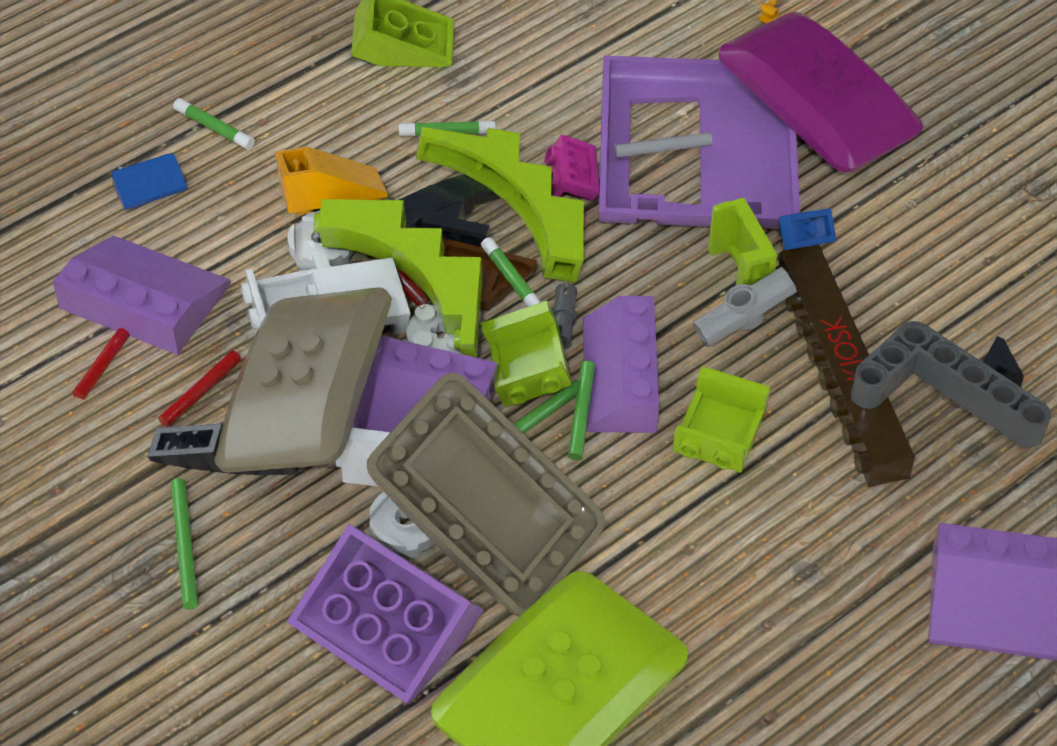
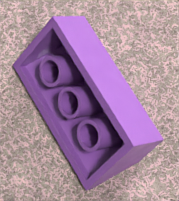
(625, 381)

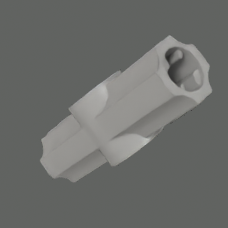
(744, 307)

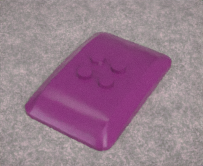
(822, 90)

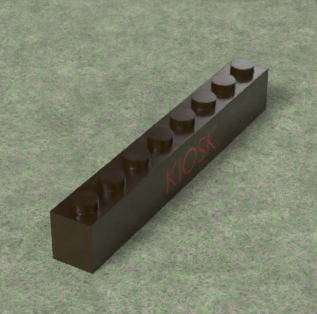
(837, 350)

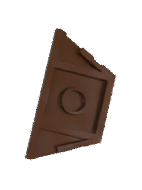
(494, 284)

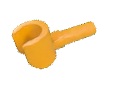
(769, 12)

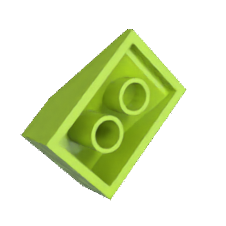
(401, 34)

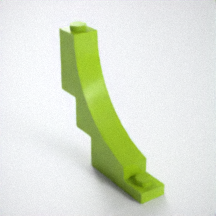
(381, 231)

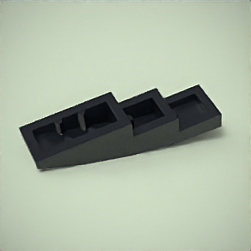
(443, 195)
(196, 449)

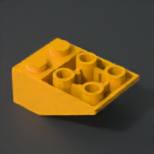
(314, 175)

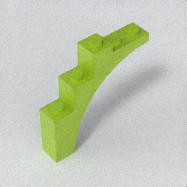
(526, 187)

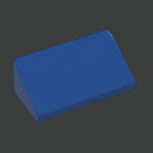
(148, 181)

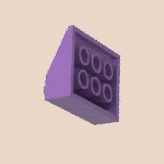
(139, 291)
(405, 373)
(994, 591)
(384, 614)

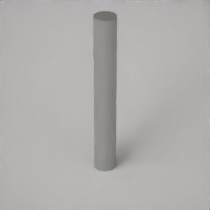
(663, 144)

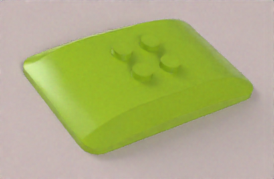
(562, 672)

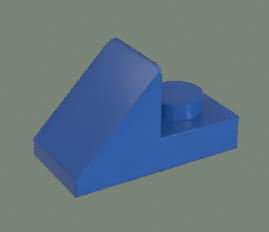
(807, 228)

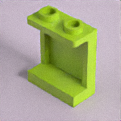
(739, 233)
(527, 354)
(722, 419)

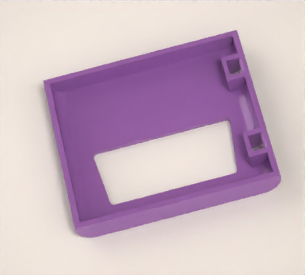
(749, 153)

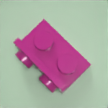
(573, 168)

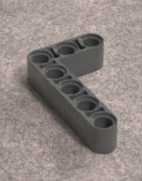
(955, 373)

